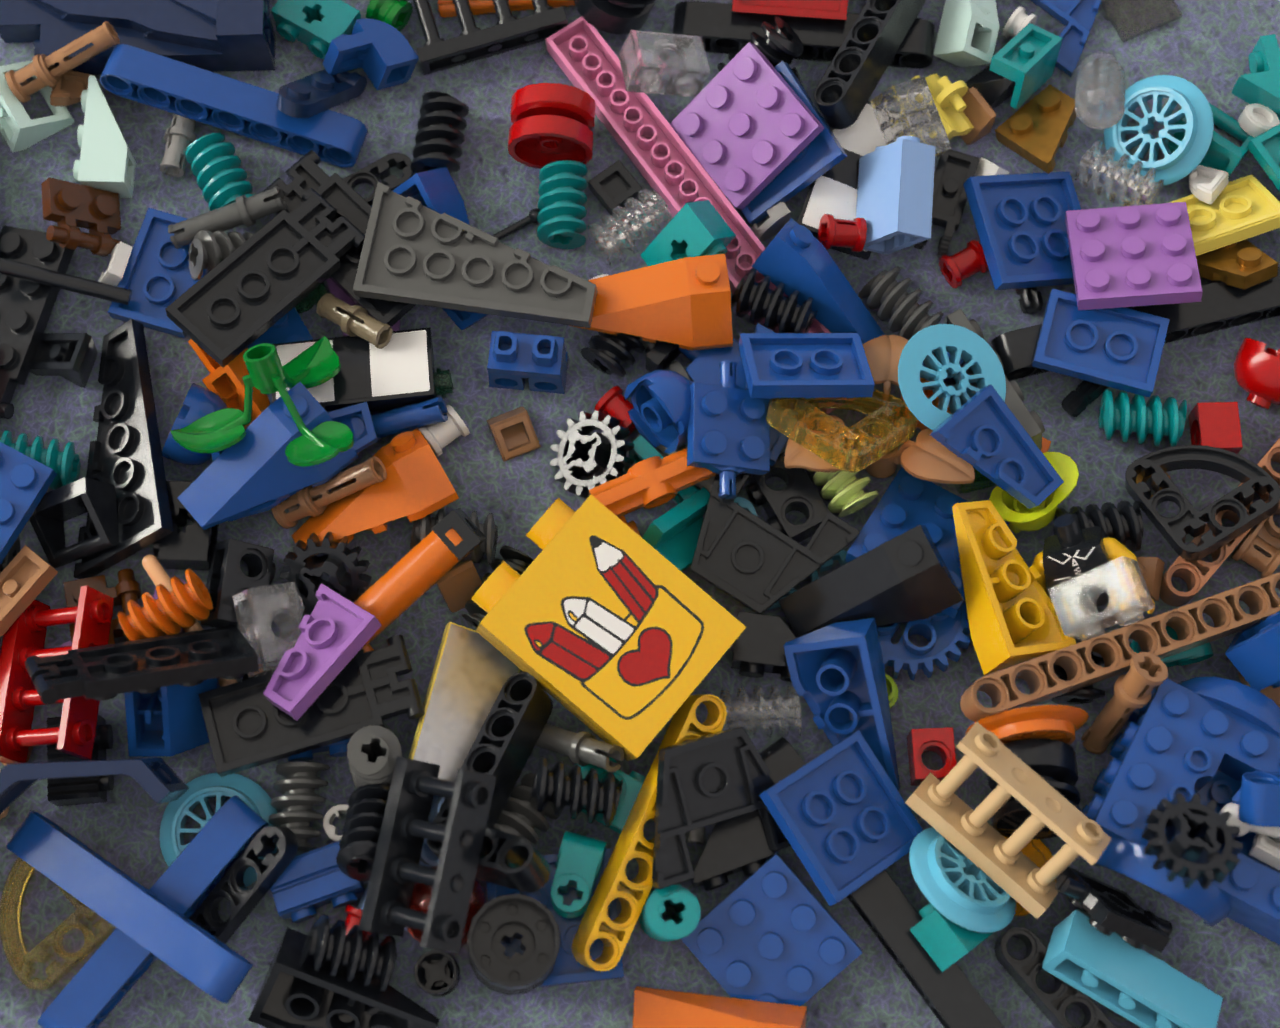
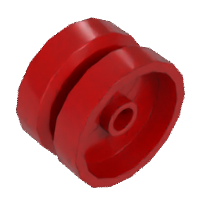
(551, 124)

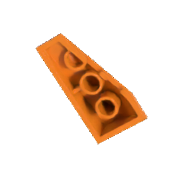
(668, 302)
(412, 489)
(691, 1010)

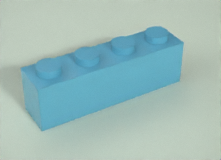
(1127, 978)

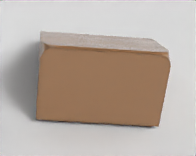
(979, 114)
(513, 433)
(459, 585)

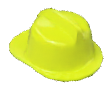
(1036, 518)

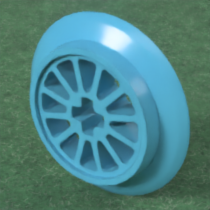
(1198, 127)
(960, 344)
(200, 790)
(958, 885)

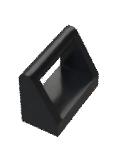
(69, 502)

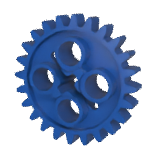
(944, 638)

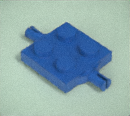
(728, 430)

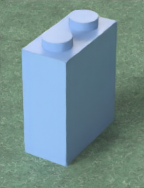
(896, 194)

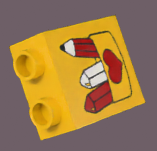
(605, 624)

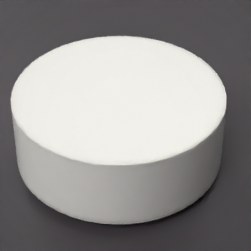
(1257, 119)

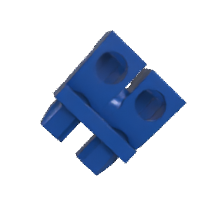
(527, 357)

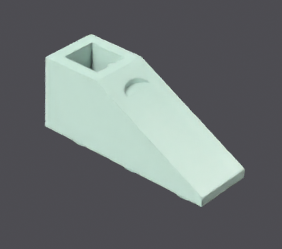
(967, 32)
(104, 153)

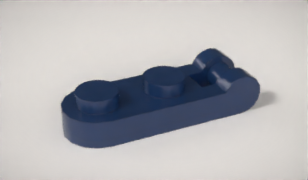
(319, 93)

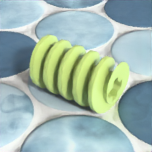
(844, 490)

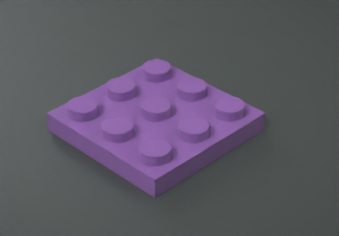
(746, 126)
(1133, 256)

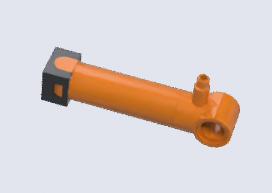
(420, 569)

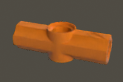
(649, 483)

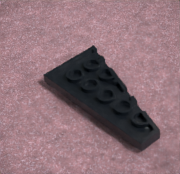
(127, 451)

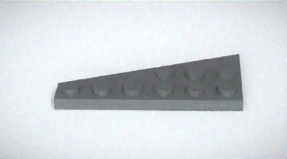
(448, 264)

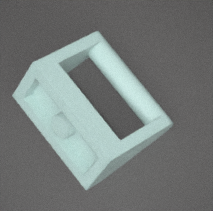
(16, 125)

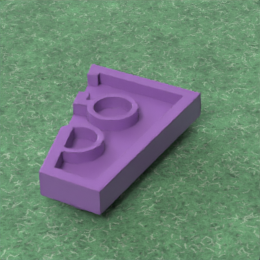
(322, 651)

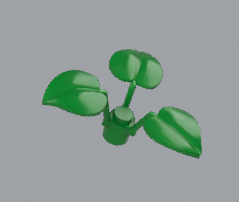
(311, 368)

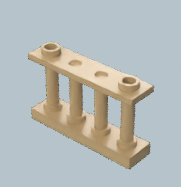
(984, 845)

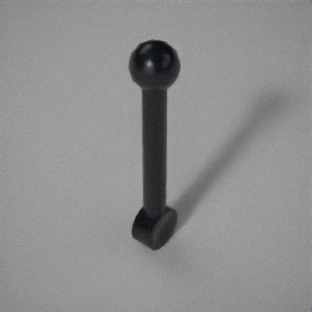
(532, 218)

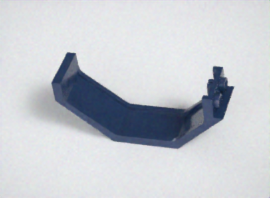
(151, 774)

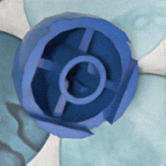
(197, 404)
(661, 408)

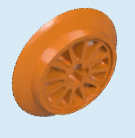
(1038, 721)

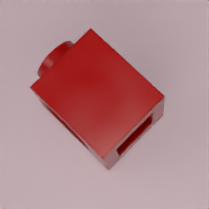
(1216, 425)
(930, 739)

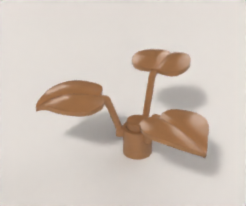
(922, 459)

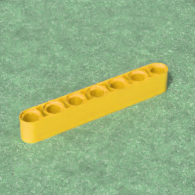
(633, 844)

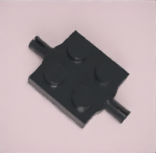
(1114, 911)

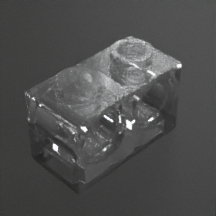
(910, 111)

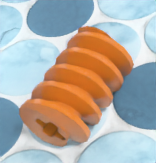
(169, 611)

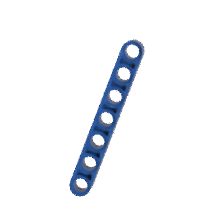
(229, 105)
(183, 886)
(130, 907)

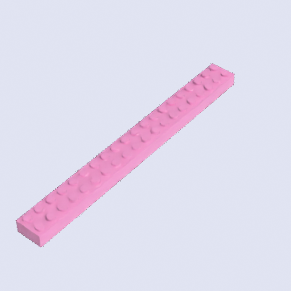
(652, 142)

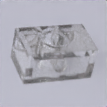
(664, 63)
(1077, 599)
(256, 611)

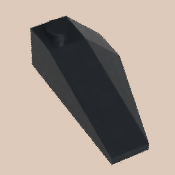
(889, 583)
(313, 999)

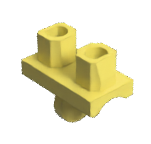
(950, 104)

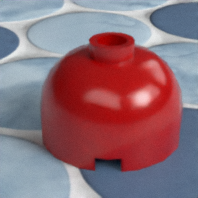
(1258, 373)

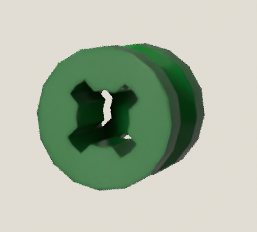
(390, 11)

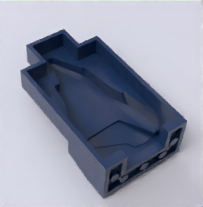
(195, 32)

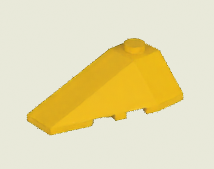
(1005, 603)

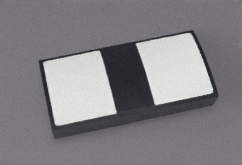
(837, 188)
(383, 377)

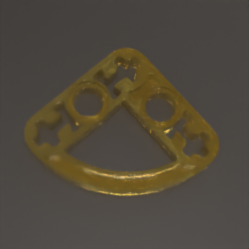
(838, 445)
(13, 939)

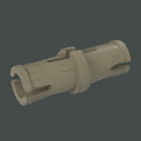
(354, 320)

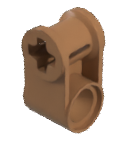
(1261, 547)

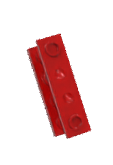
(18, 692)

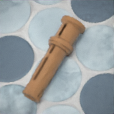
(45, 70)
(365, 475)
(1130, 693)

